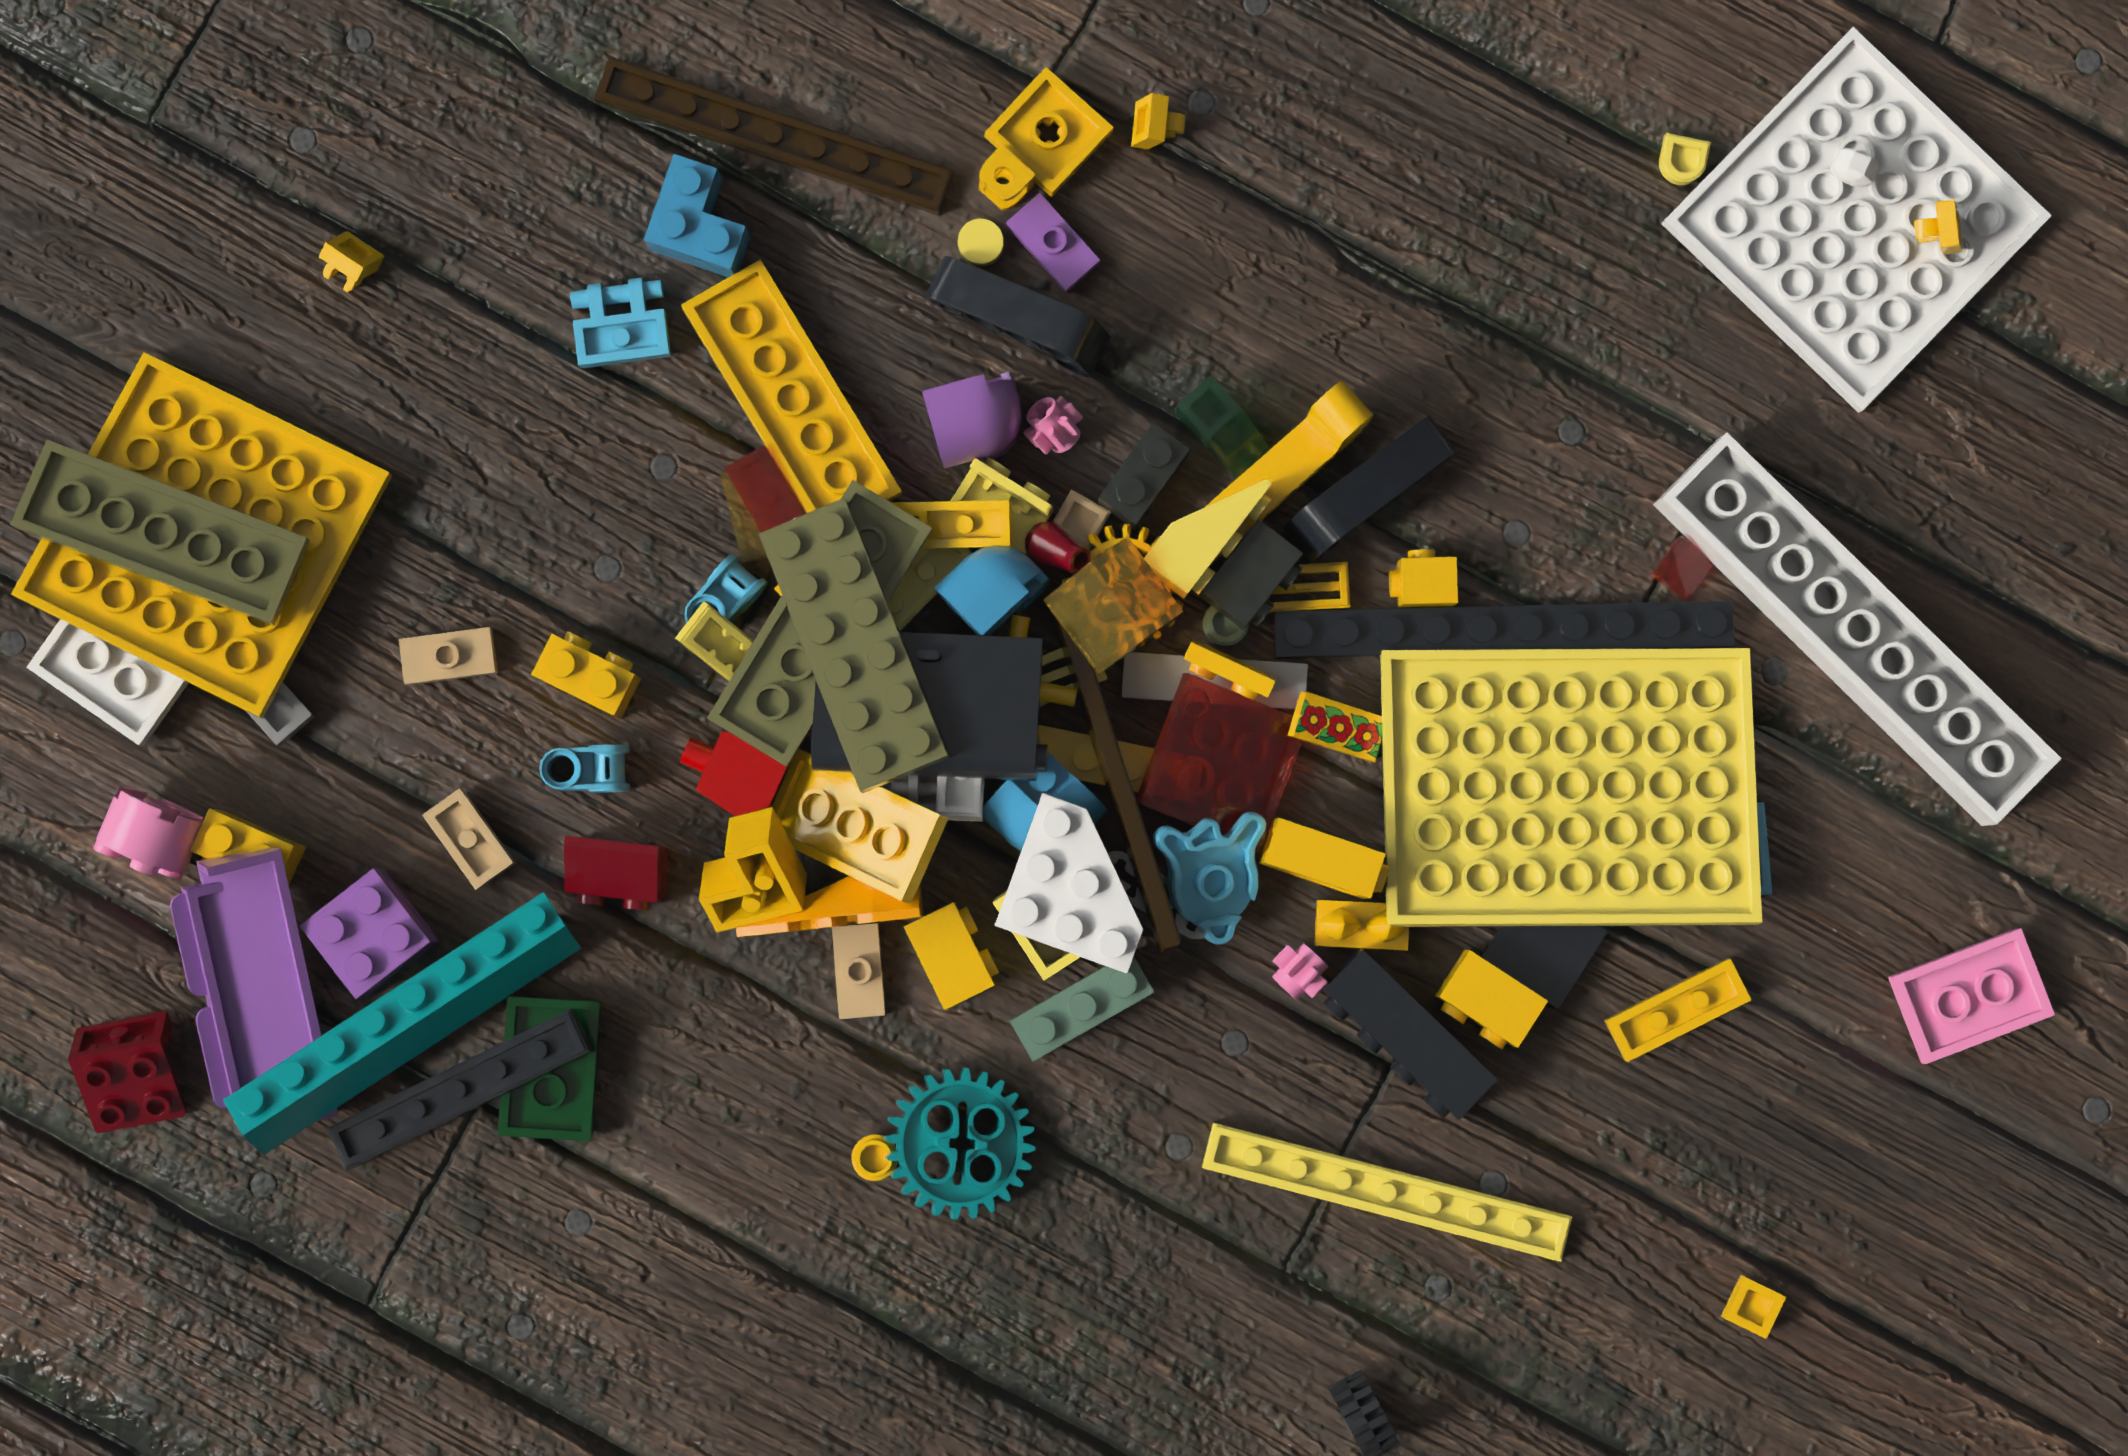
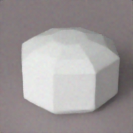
(1854, 167)

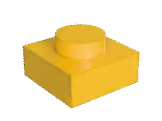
(1753, 1306)

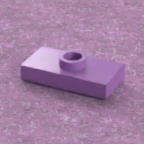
(1052, 242)

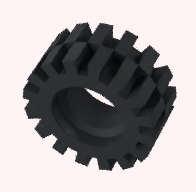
(1364, 1415)

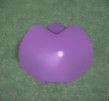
(974, 418)

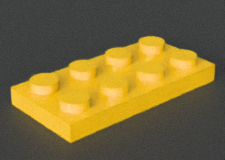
(864, 835)

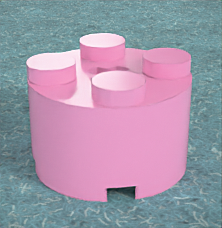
(149, 832)

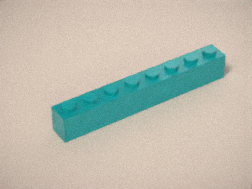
(401, 1024)

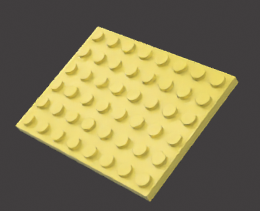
(1569, 787)

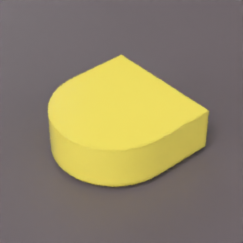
(1683, 158)

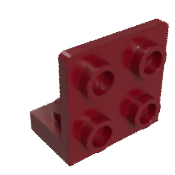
(126, 1072)

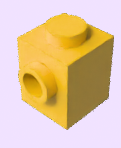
(1424, 580)

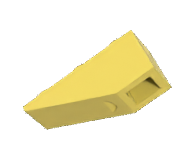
(1193, 542)

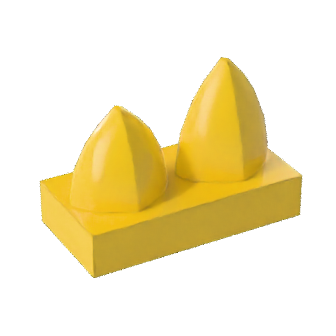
(1357, 926)

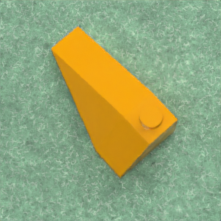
(840, 905)

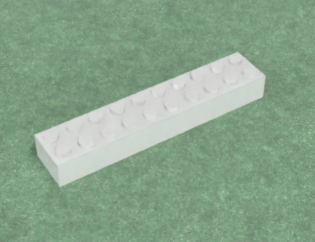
(1857, 631)

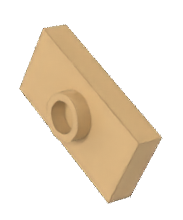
(448, 656)
(858, 971)

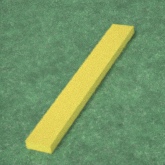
(1387, 1192)

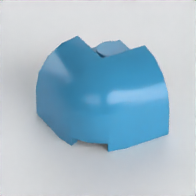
(992, 587)
(1016, 801)

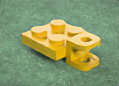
(1027, 159)

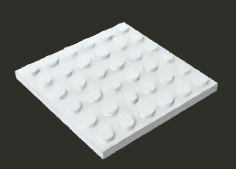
(1840, 261)

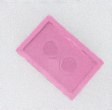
(1971, 996)

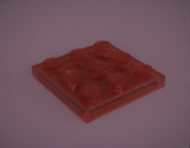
(1219, 757)

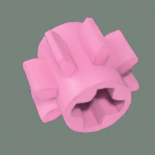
(1053, 425)
(1300, 971)

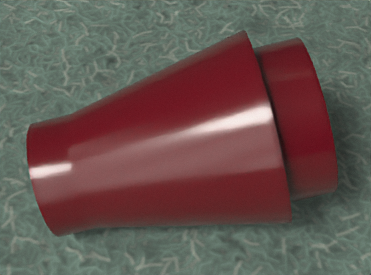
(1055, 548)

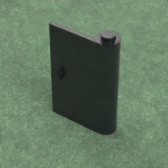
(981, 700)

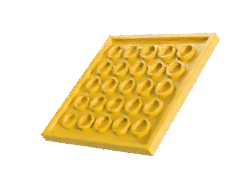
(239, 458)

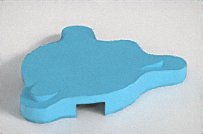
(1212, 872)

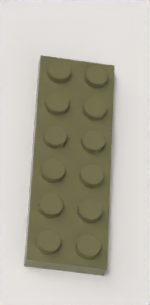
(160, 532)
(853, 646)
(774, 686)

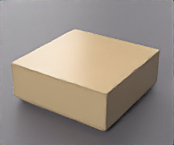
(1081, 517)

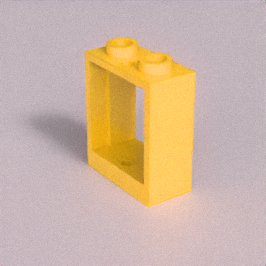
(1324, 859)

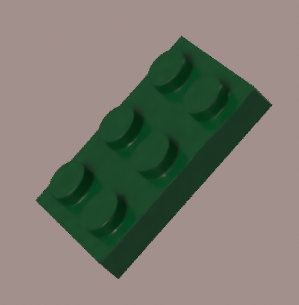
(561, 1101)

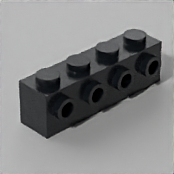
(1408, 1034)

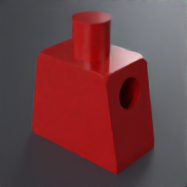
(735, 773)

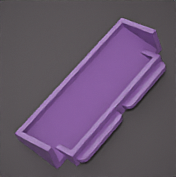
(249, 963)

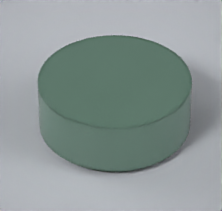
(1221, 630)

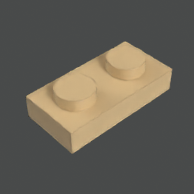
(469, 839)

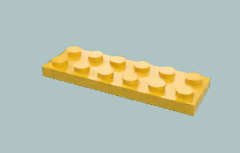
(786, 389)

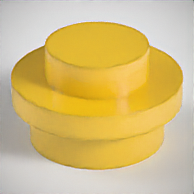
(869, 1158)

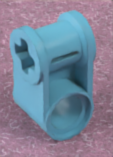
(725, 593)
(590, 768)

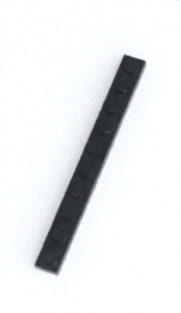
(1504, 628)

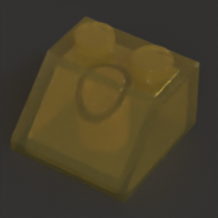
(1113, 605)

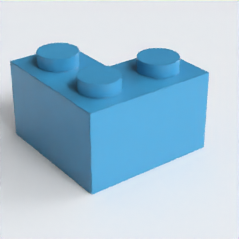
(684, 223)

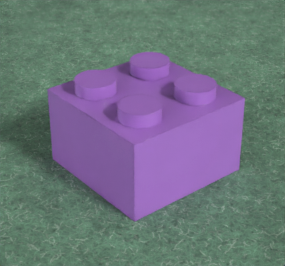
(369, 933)

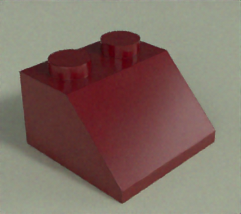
(614, 870)

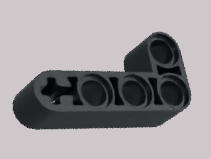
(1019, 313)
(1369, 489)

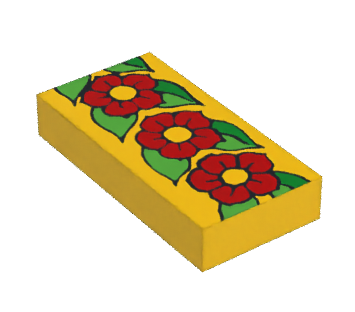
(1336, 726)

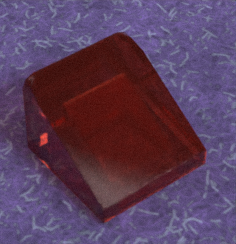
(1682, 568)

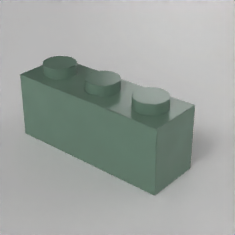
(1079, 1008)

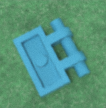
(622, 336)

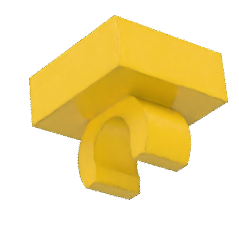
(1154, 122)
(1943, 228)
(351, 257)

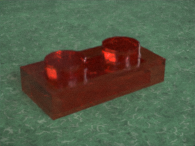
(763, 489)

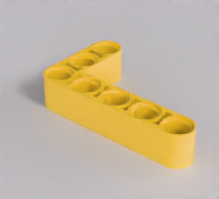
(1321, 436)

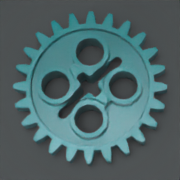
(1001, 1145)

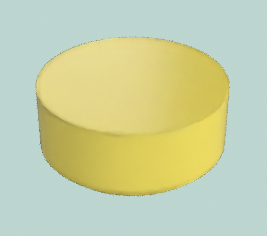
(980, 242)

